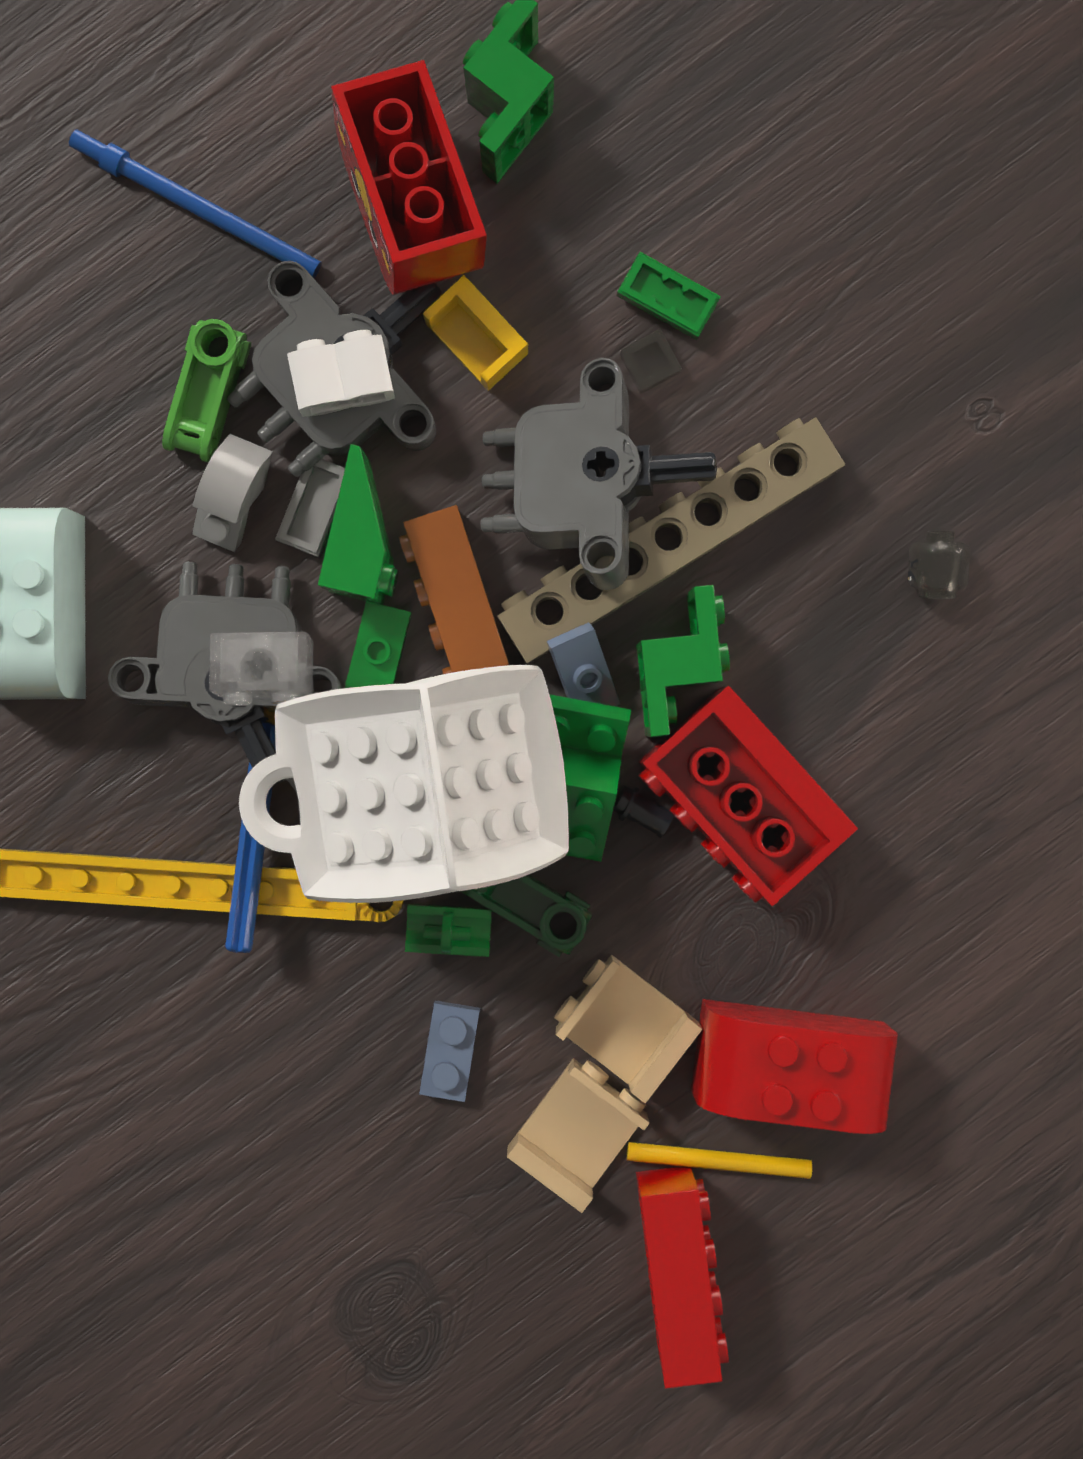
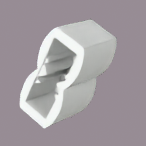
(340, 373)

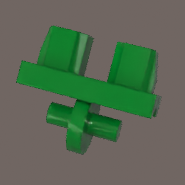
(448, 930)

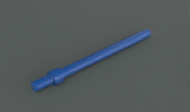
(118, 163)

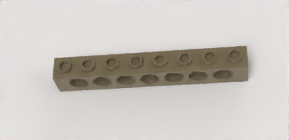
(815, 462)

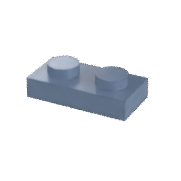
(449, 1051)

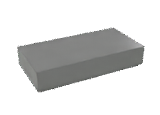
(312, 509)

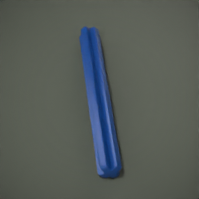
(247, 881)

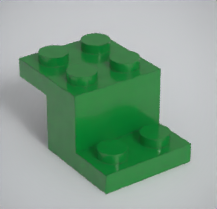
(508, 86)
(682, 660)
(592, 751)

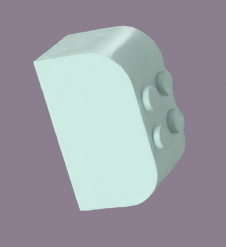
(42, 604)

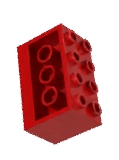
(775, 789)

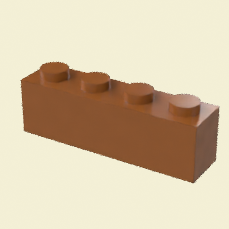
(453, 590)

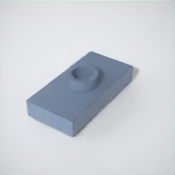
(583, 666)

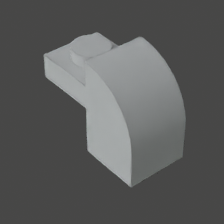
(228, 489)

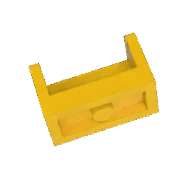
(476, 333)

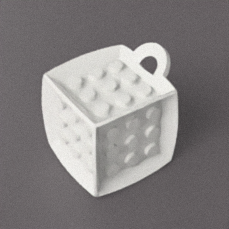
(416, 786)

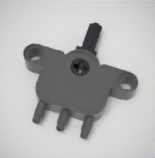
(317, 316)
(561, 468)

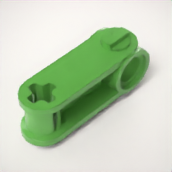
(203, 388)

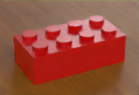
(679, 1277)

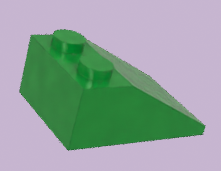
(358, 547)

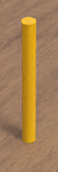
(719, 1160)

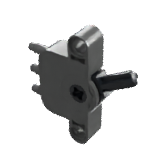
(183, 655)

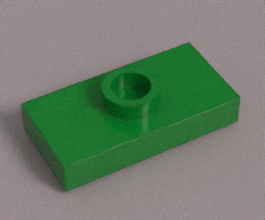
(668, 295)
(378, 646)

